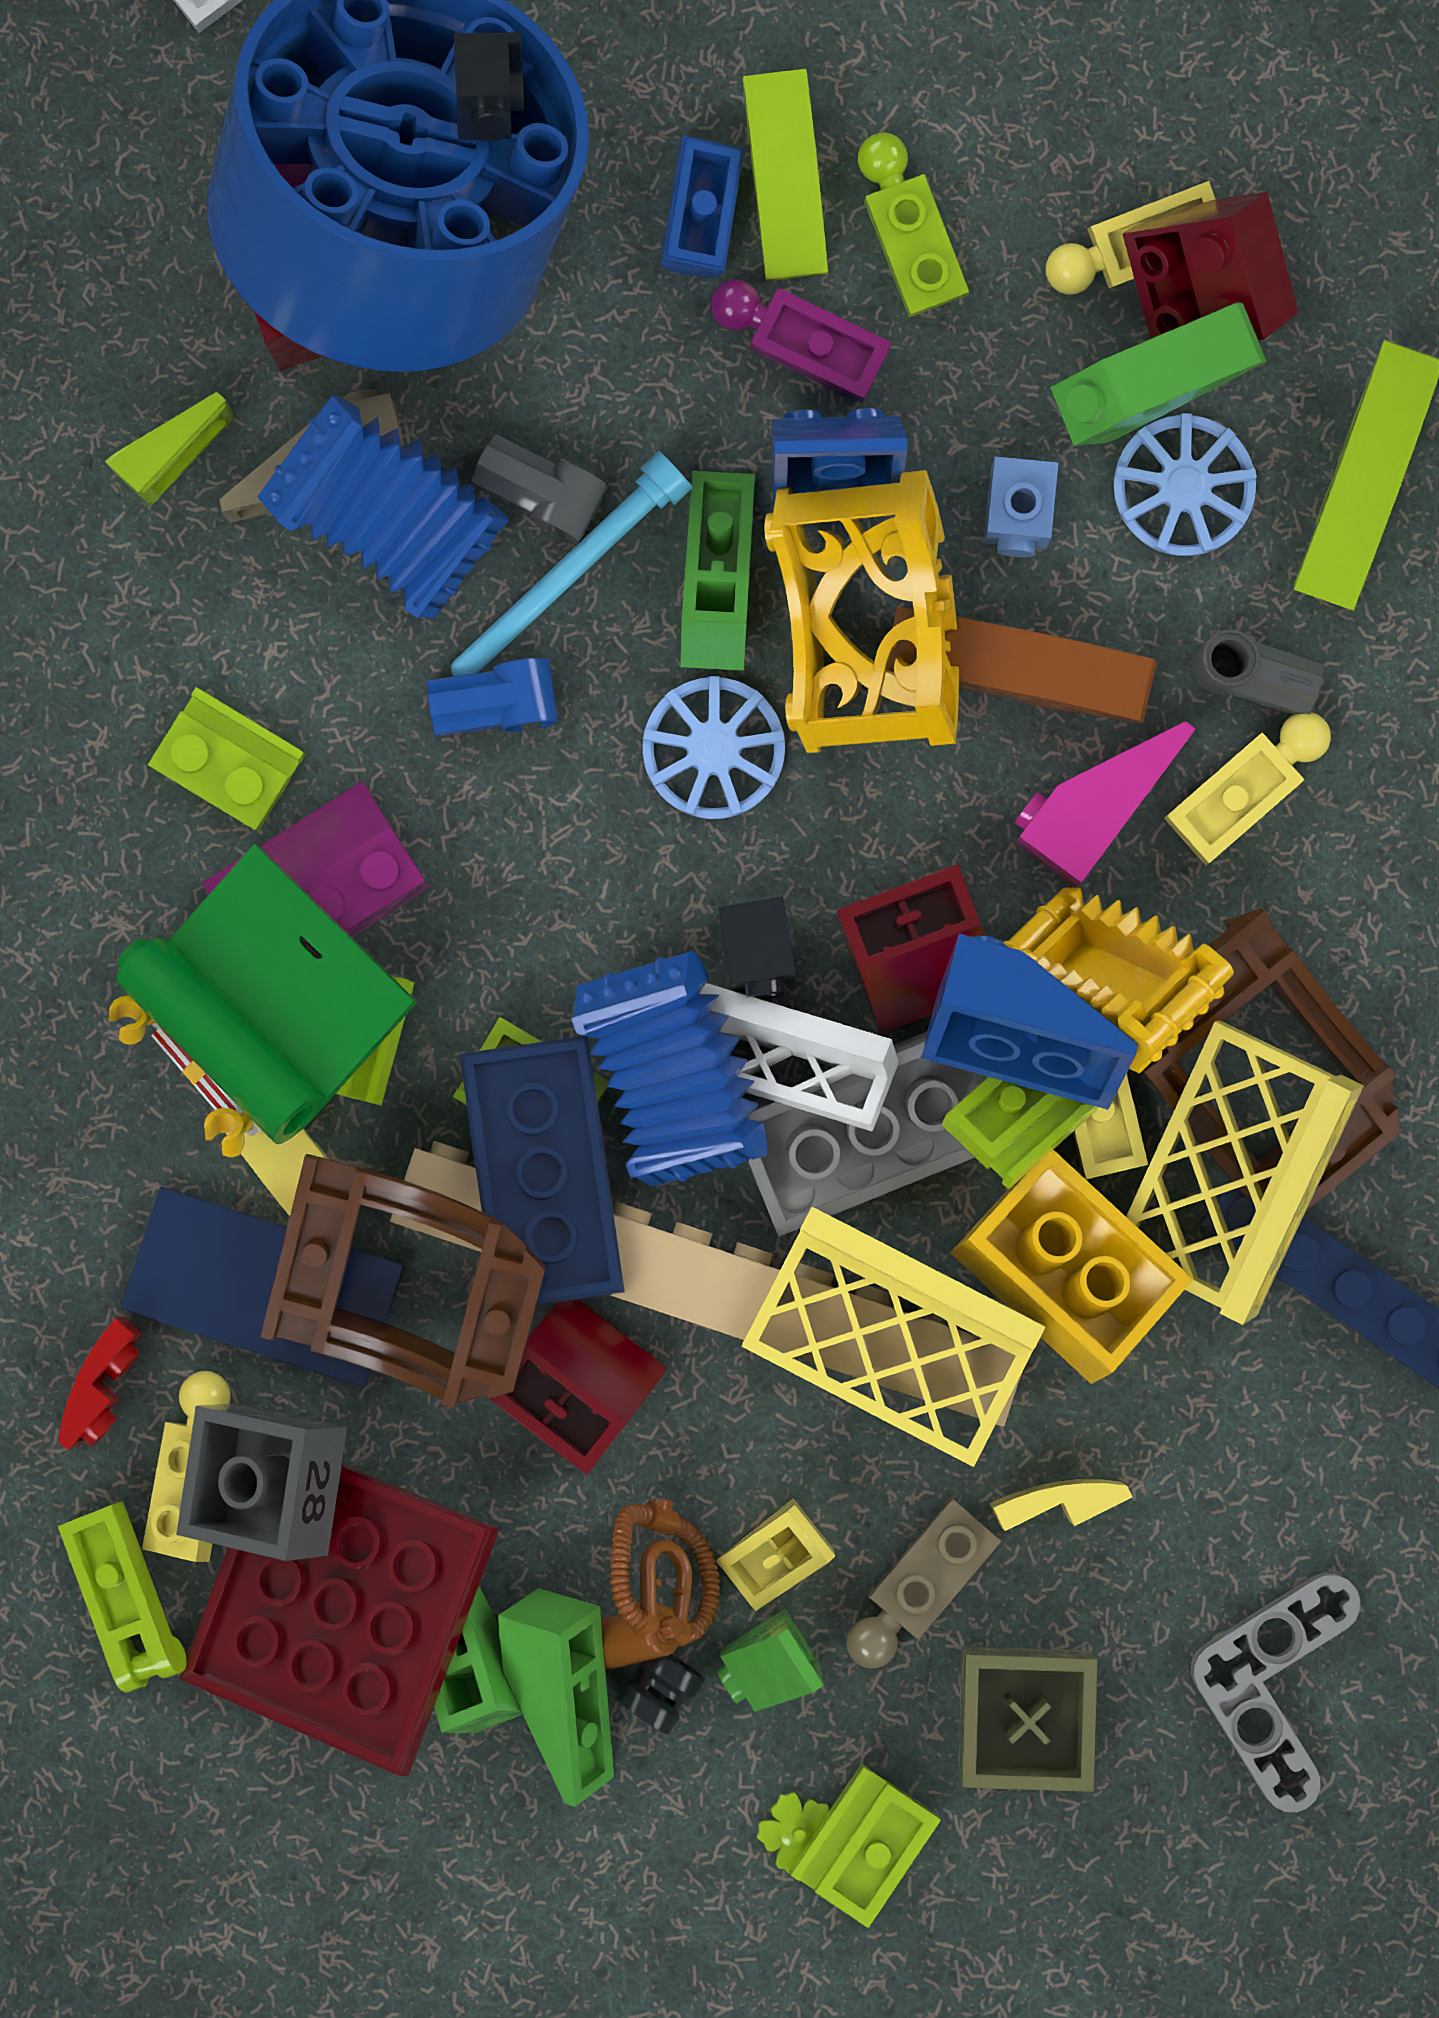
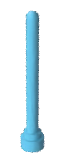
(657, 486)

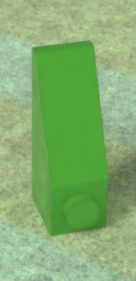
(1157, 376)
(717, 570)
(770, 1664)
(559, 1681)
(474, 1687)

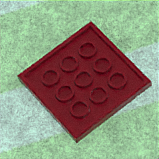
(353, 1637)

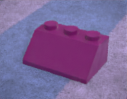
(346, 861)

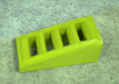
(166, 452)

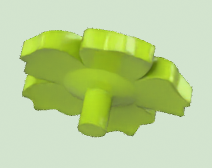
(791, 1829)

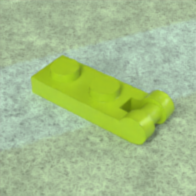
(121, 1597)

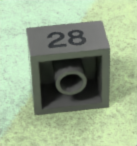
(261, 1481)

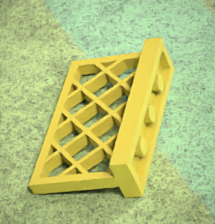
(1291, 1183)
(919, 1285)

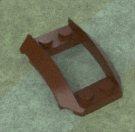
(1262, 960)
(315, 1264)

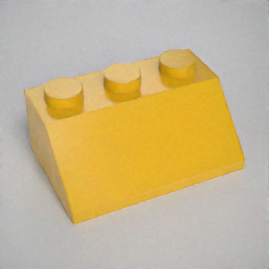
(1072, 1266)

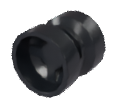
(669, 1677)

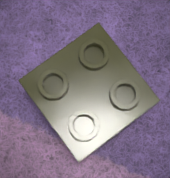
(1027, 1719)

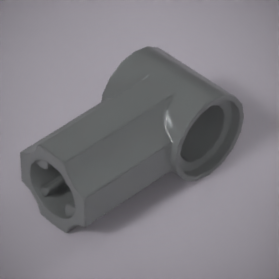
(547, 491)
(1263, 674)

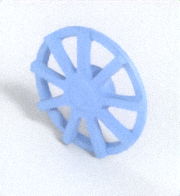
(1185, 484)
(713, 747)

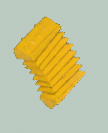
(1125, 968)

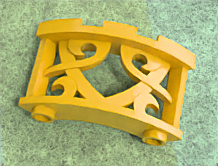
(912, 534)

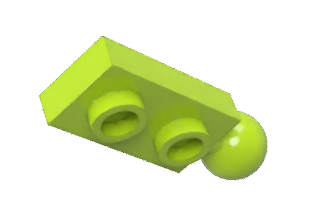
(909, 228)

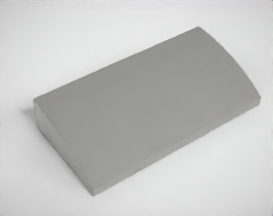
(841, 1165)

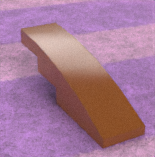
(1043, 669)

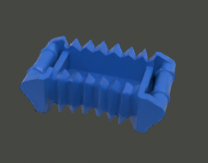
(384, 503)
(672, 1069)

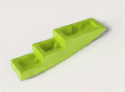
(1368, 474)

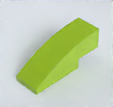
(785, 174)

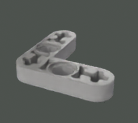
(1250, 1692)

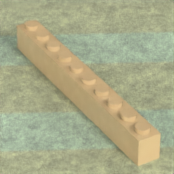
(726, 1291)

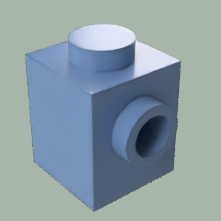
(1020, 505)

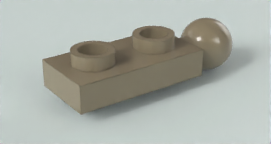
(921, 1584)

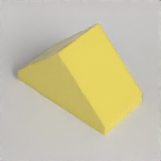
(776, 1555)

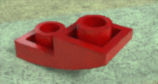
(90, 1401)

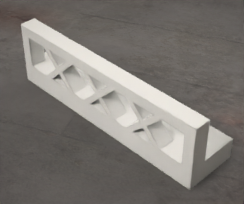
(812, 1039)

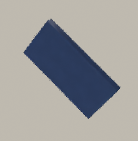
(545, 1161)
(216, 1274)

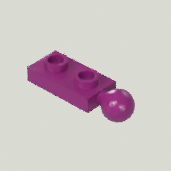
(803, 337)

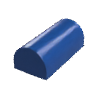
(701, 207)

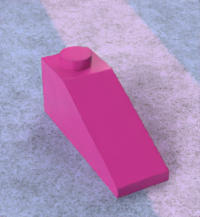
(1090, 809)

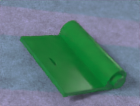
(259, 1003)

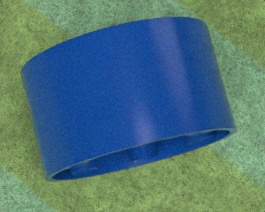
(388, 236)

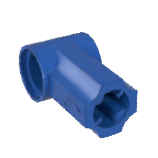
(504, 698)

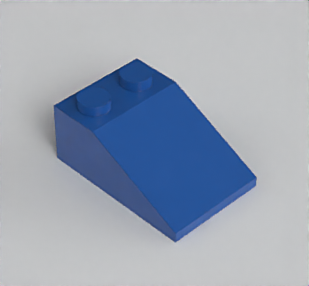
(836, 451)
(1023, 1026)

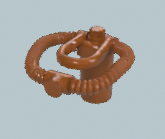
(647, 1628)

